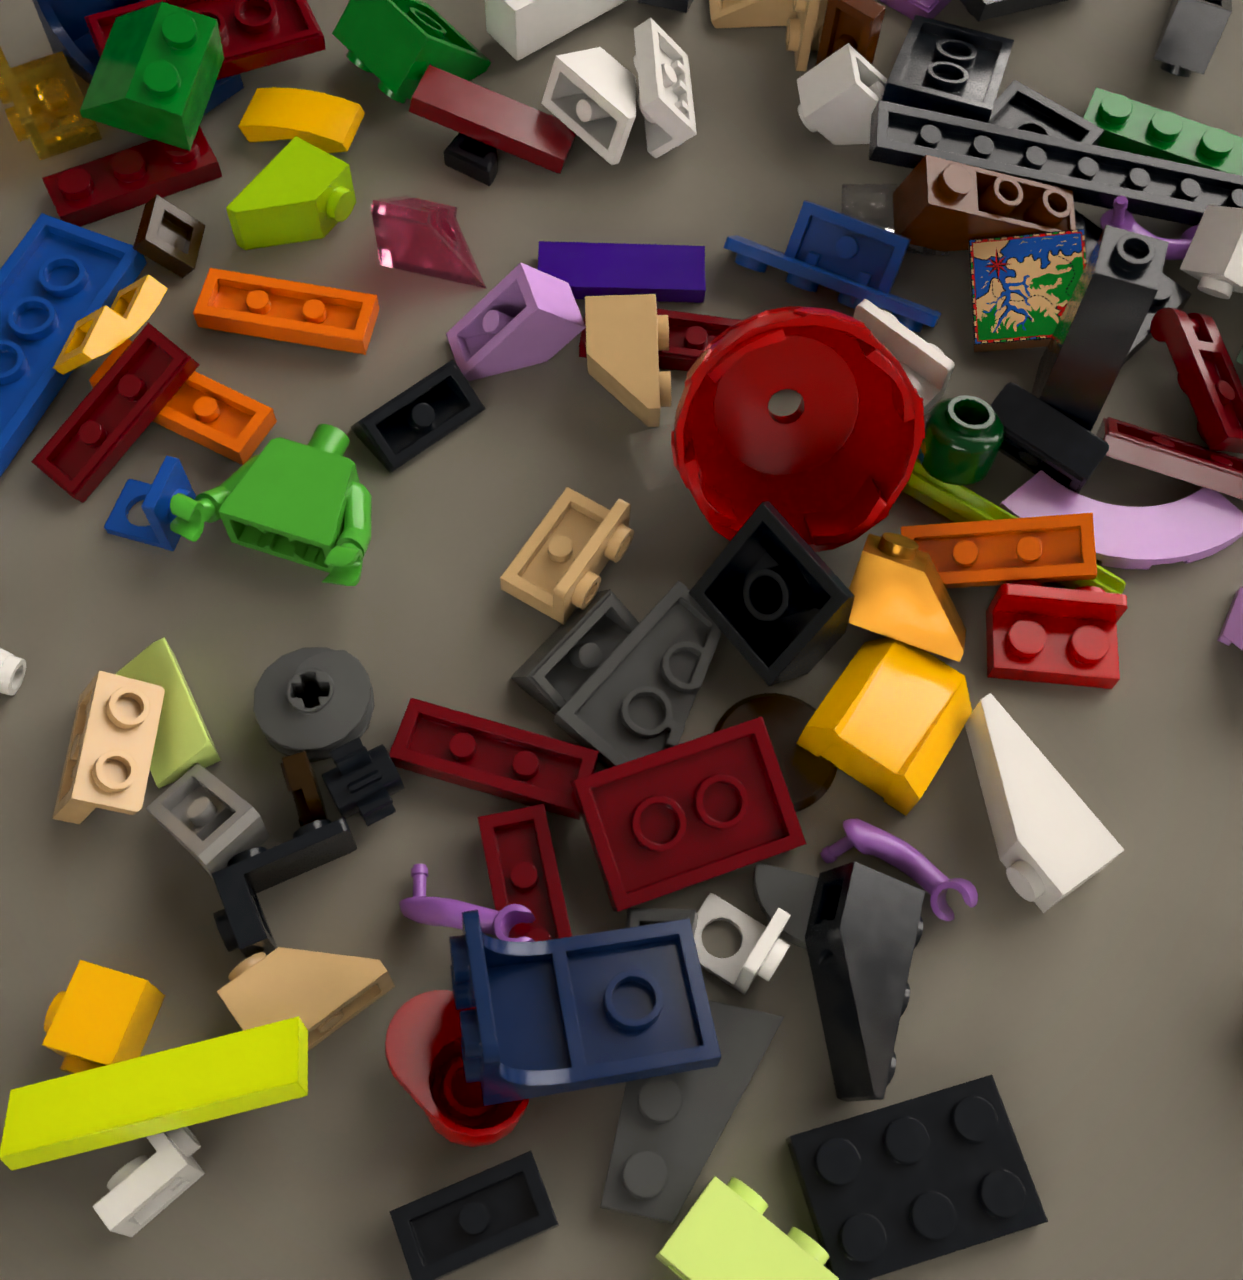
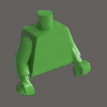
(291, 505)

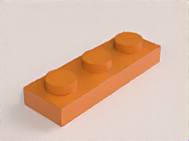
(287, 311)
(210, 414)
(1010, 549)

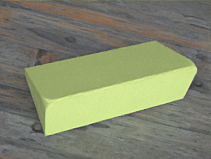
(181, 731)

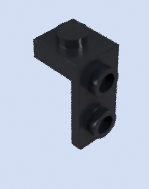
(257, 869)

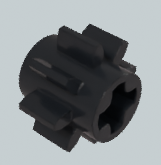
(363, 781)

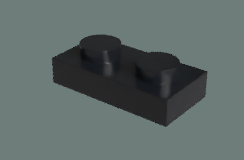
(474, 1218)

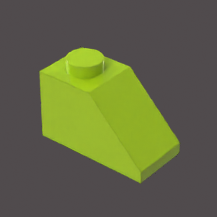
(293, 198)

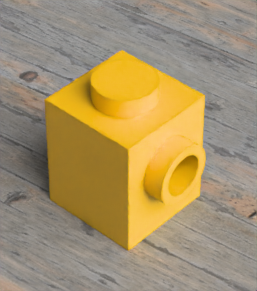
(100, 1018)

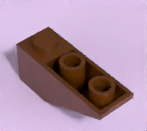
(952, 202)

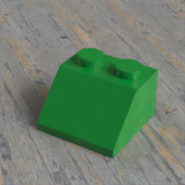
(400, 42)
(156, 74)

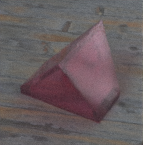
(423, 239)

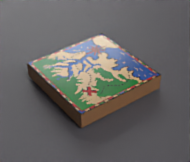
(1022, 286)

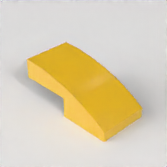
(308, 114)
(111, 326)

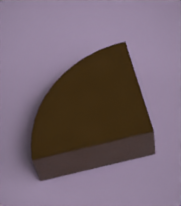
(305, 788)

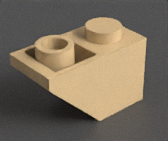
(624, 349)

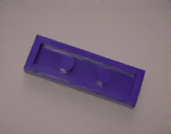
(604, 269)

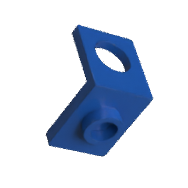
(156, 505)

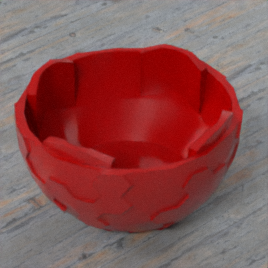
(827, 464)

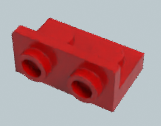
(1054, 634)

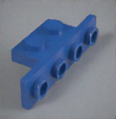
(842, 256)

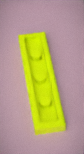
(155, 1093)

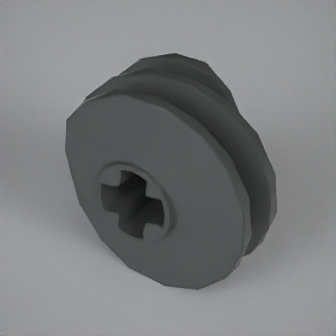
(303, 675)

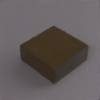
(169, 236)

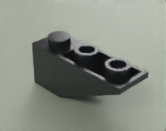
(860, 966)

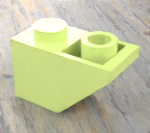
(732, 1240)

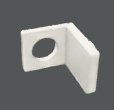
(760, 945)

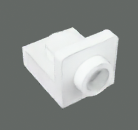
(150, 1184)

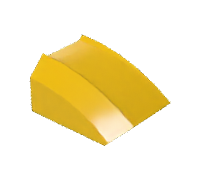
(890, 720)

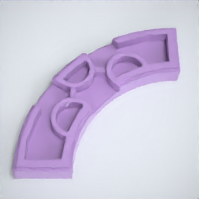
(1138, 535)

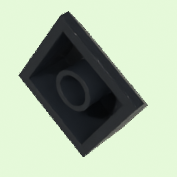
(775, 598)

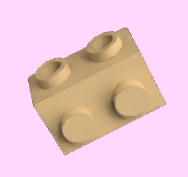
(567, 553)

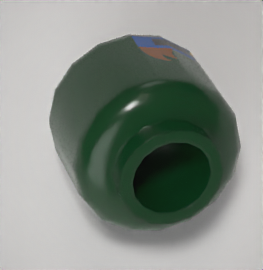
(961, 440)

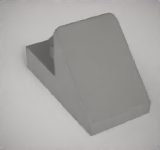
(208, 818)

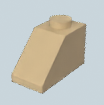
(314, 985)

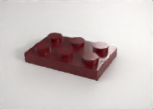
(687, 813)

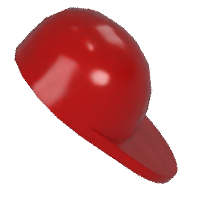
(428, 1064)

